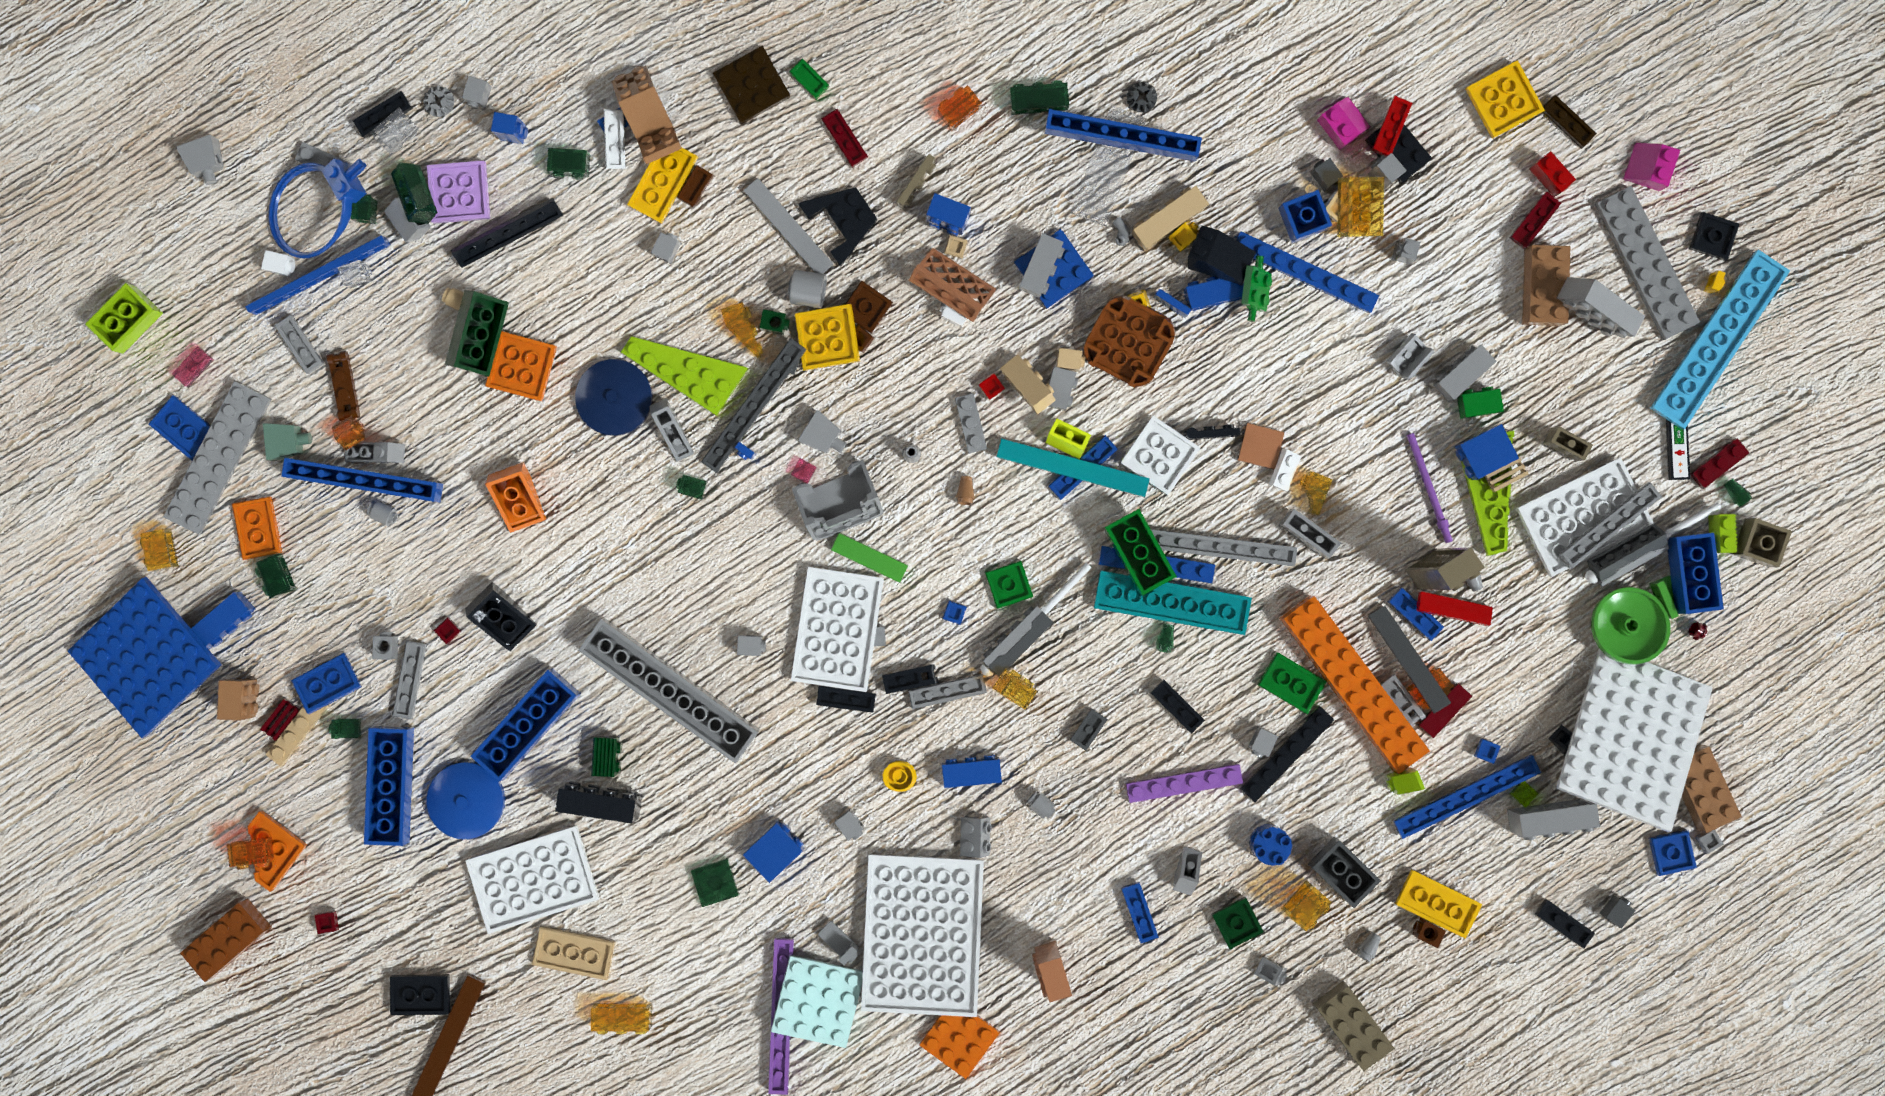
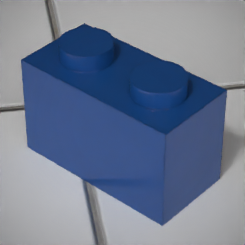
(509, 128)

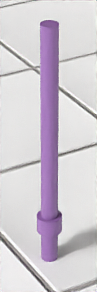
(1442, 523)

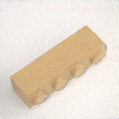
(1169, 218)

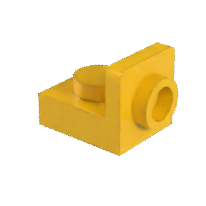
(1184, 235)

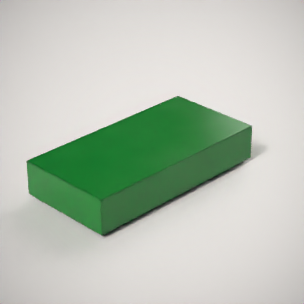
(809, 79)

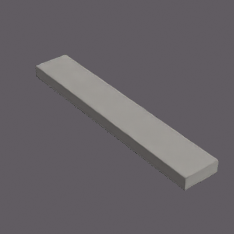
(788, 227)
(1610, 525)

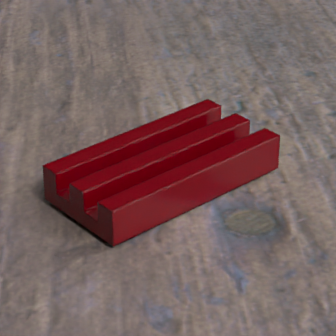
(270, 732)

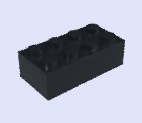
(598, 802)

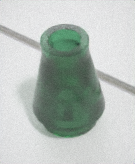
(1737, 492)
(1165, 641)

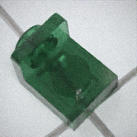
(691, 486)
(345, 728)

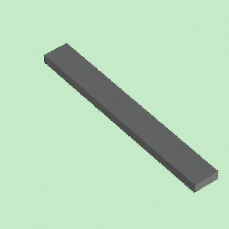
(754, 405)

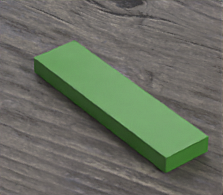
(869, 557)

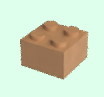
(237, 699)

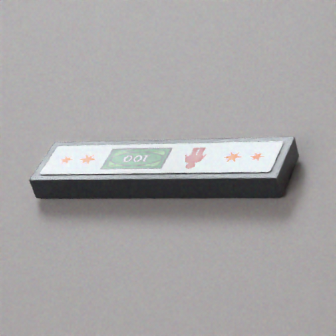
(1677, 452)

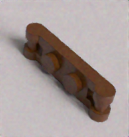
(343, 385)

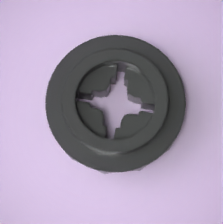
(1141, 105)

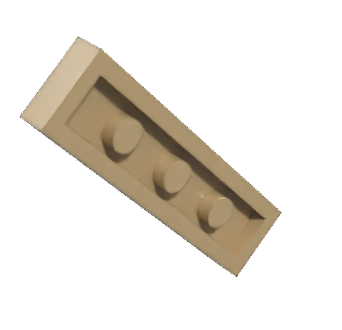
(294, 735)

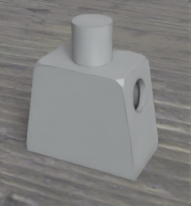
(202, 157)
(822, 434)

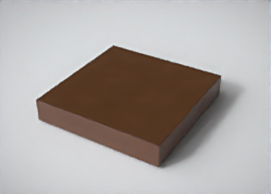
(868, 306)

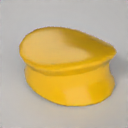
(899, 776)

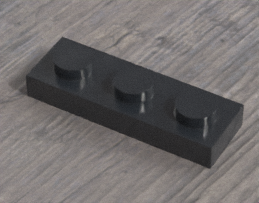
(373, 117)
(846, 699)
(1177, 706)
(1564, 923)

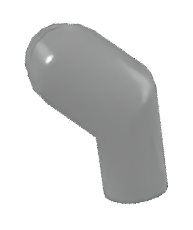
(1123, 232)

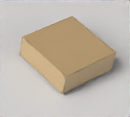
(955, 247)

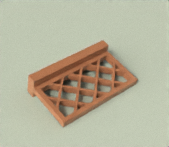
(947, 291)

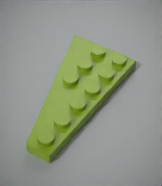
(696, 376)
(1491, 509)

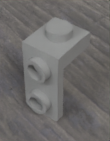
(839, 942)

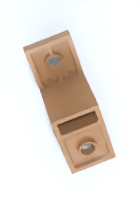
(646, 114)

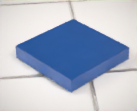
(1672, 852)

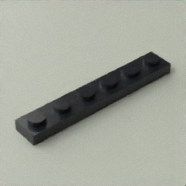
(506, 232)
(1287, 754)

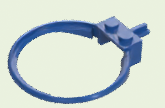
(344, 184)

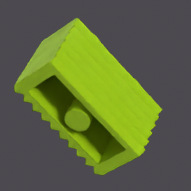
(1724, 530)

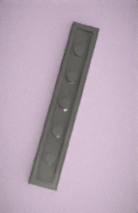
(1409, 659)

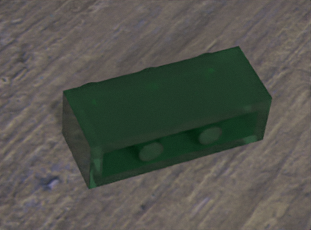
(1039, 97)
(414, 193)

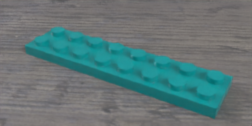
(1174, 604)

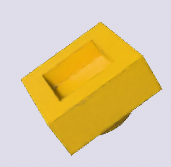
(1715, 282)

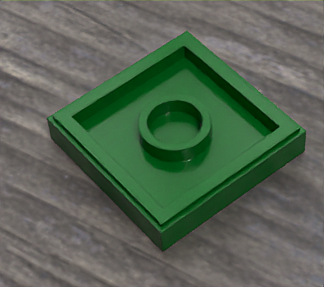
(1009, 584)

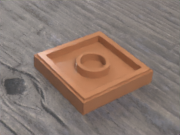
(1260, 446)

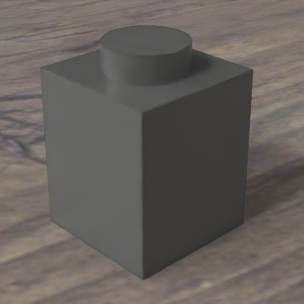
(1326, 173)
(1618, 911)

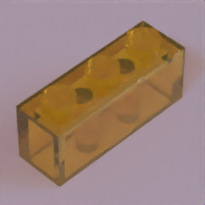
(621, 1018)

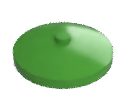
(1630, 626)

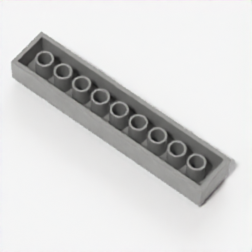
(669, 690)

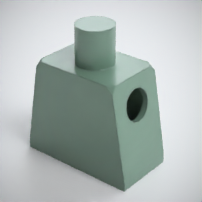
(284, 441)

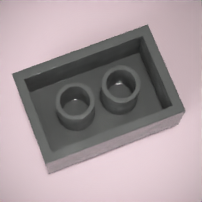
(1344, 872)

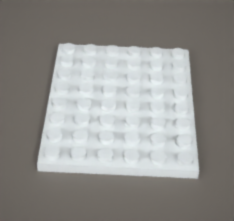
(1635, 740)
(922, 935)

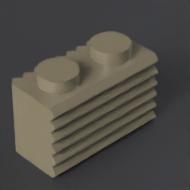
(1567, 444)

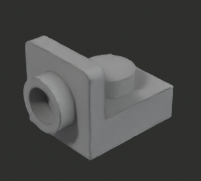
(1271, 972)

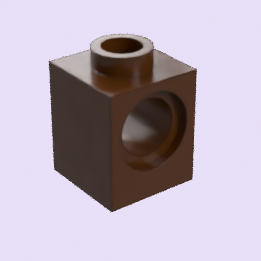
(1434, 938)

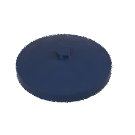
(613, 397)

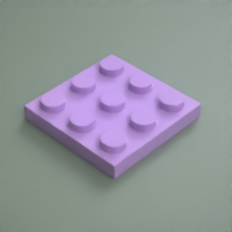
(459, 191)

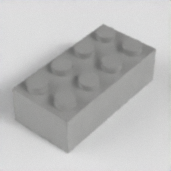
(1600, 307)
(1553, 818)

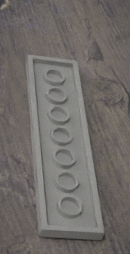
(1647, 263)
(217, 457)

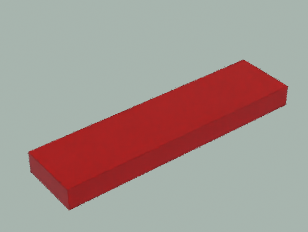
(1454, 608)

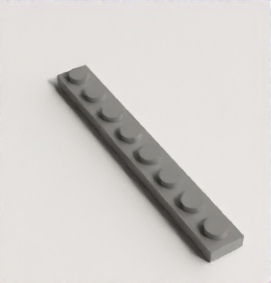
(1226, 548)

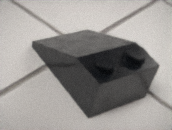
(1219, 256)
(499, 616)

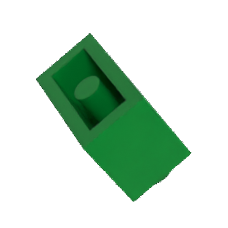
(1480, 403)

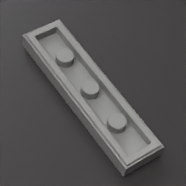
(409, 679)
(947, 691)

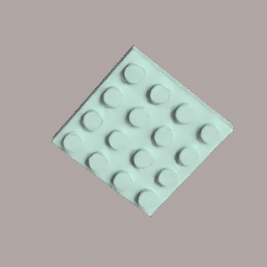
(817, 1001)

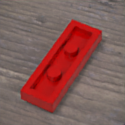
(1392, 126)

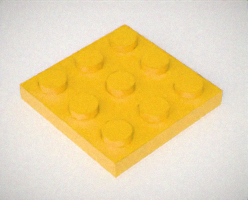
(1504, 99)
(828, 337)

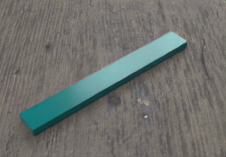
(1073, 468)

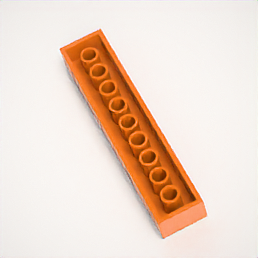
(1354, 684)

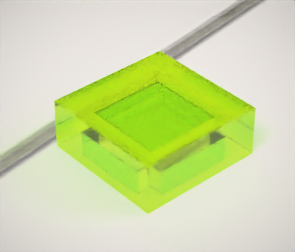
(1523, 794)

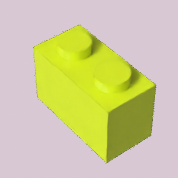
(1068, 438)

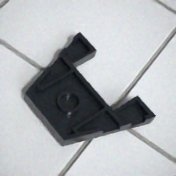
(849, 214)

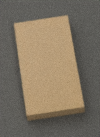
(573, 953)

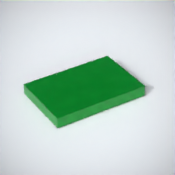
(1292, 683)

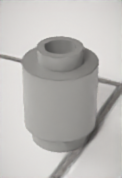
(382, 513)
(1041, 805)

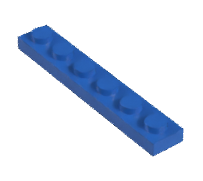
(1182, 568)

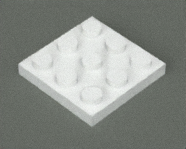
(1160, 455)

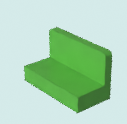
(1663, 592)

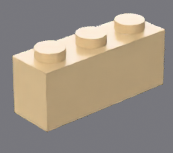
(1028, 383)

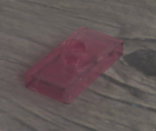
(192, 366)

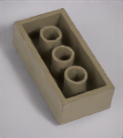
(1353, 1026)

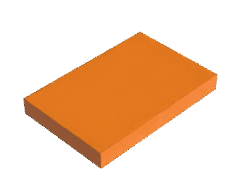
(257, 528)

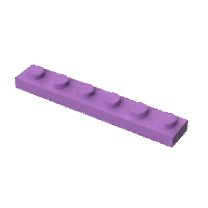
(1184, 783)

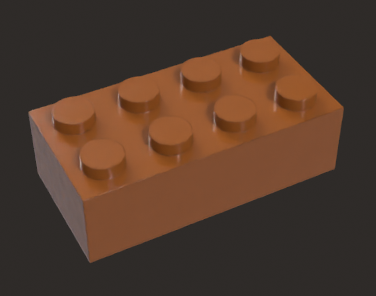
(226, 940)

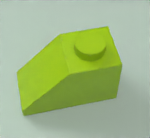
(1405, 782)

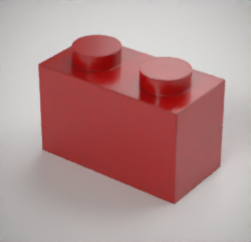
(1552, 174)

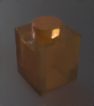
(349, 432)

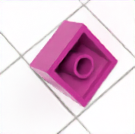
(1343, 123)
(1652, 165)

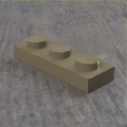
(916, 182)

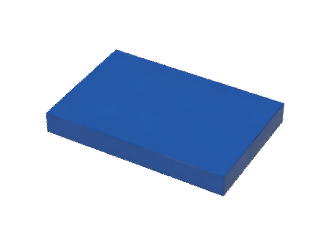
(180, 426)
(326, 683)

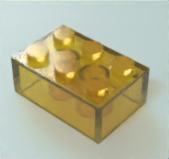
(1360, 207)

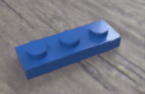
(1423, 622)
(1139, 912)

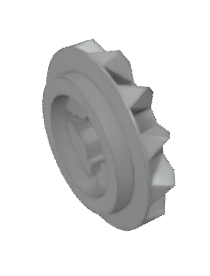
(447, 101)

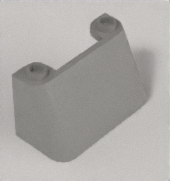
(838, 503)

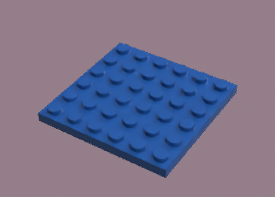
(144, 657)

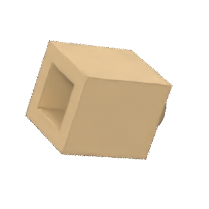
(1070, 359)

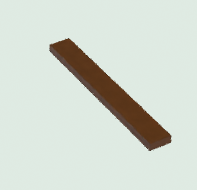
(449, 1036)

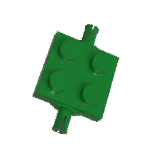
(1256, 288)

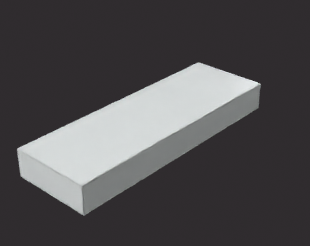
(614, 139)

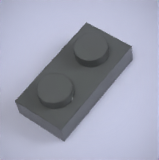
(1088, 729)

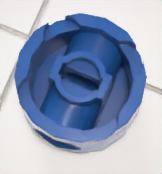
(1270, 844)

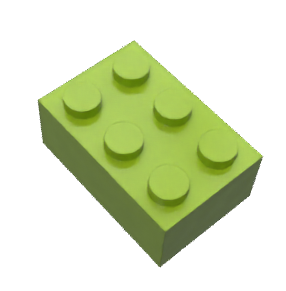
(124, 318)

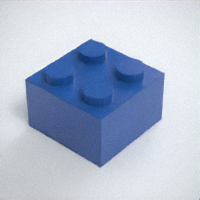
(948, 215)
(1305, 216)

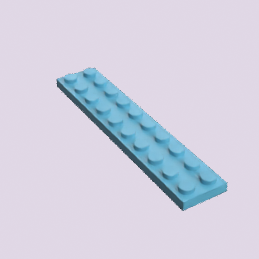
(1720, 339)

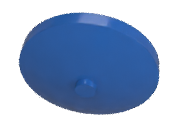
(465, 801)

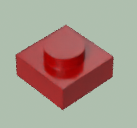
(991, 386)

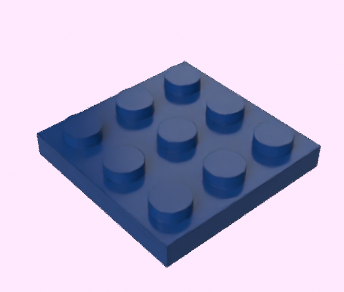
(1069, 275)

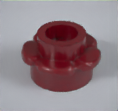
(1698, 630)

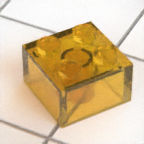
(1306, 906)

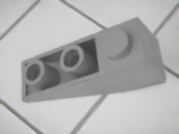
(376, 452)

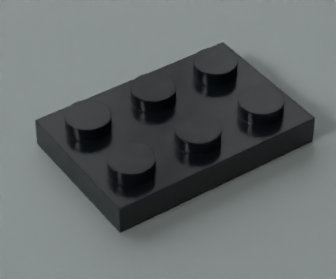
(1407, 151)
(420, 994)

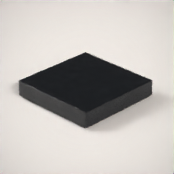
(1714, 236)

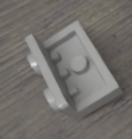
(1409, 357)
(975, 837)

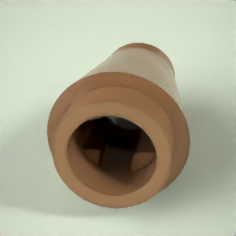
(965, 491)

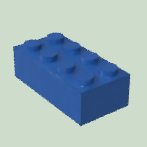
(1695, 573)

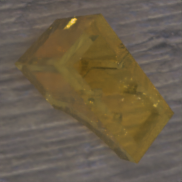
(1316, 489)

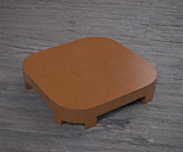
(1129, 340)

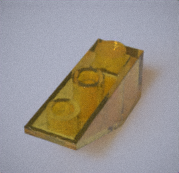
(738, 323)

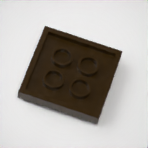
(751, 85)

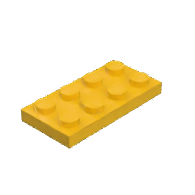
(662, 184)
(1438, 904)

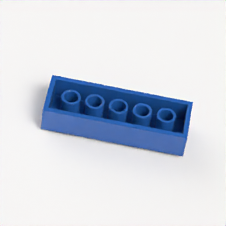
(525, 725)
(389, 786)

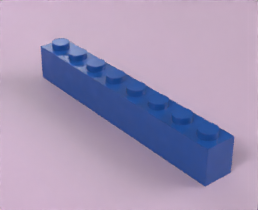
(1123, 135)
(362, 480)

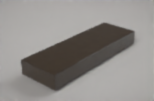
(1568, 121)

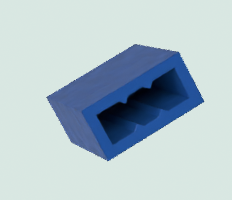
(1486, 452)
(774, 851)

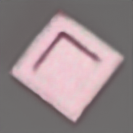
(803, 470)

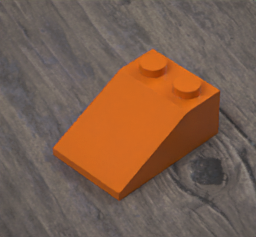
(515, 497)

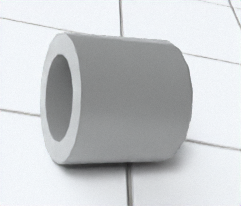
(807, 288)

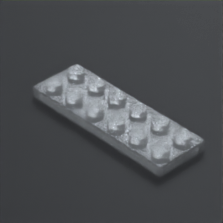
(1105, 174)

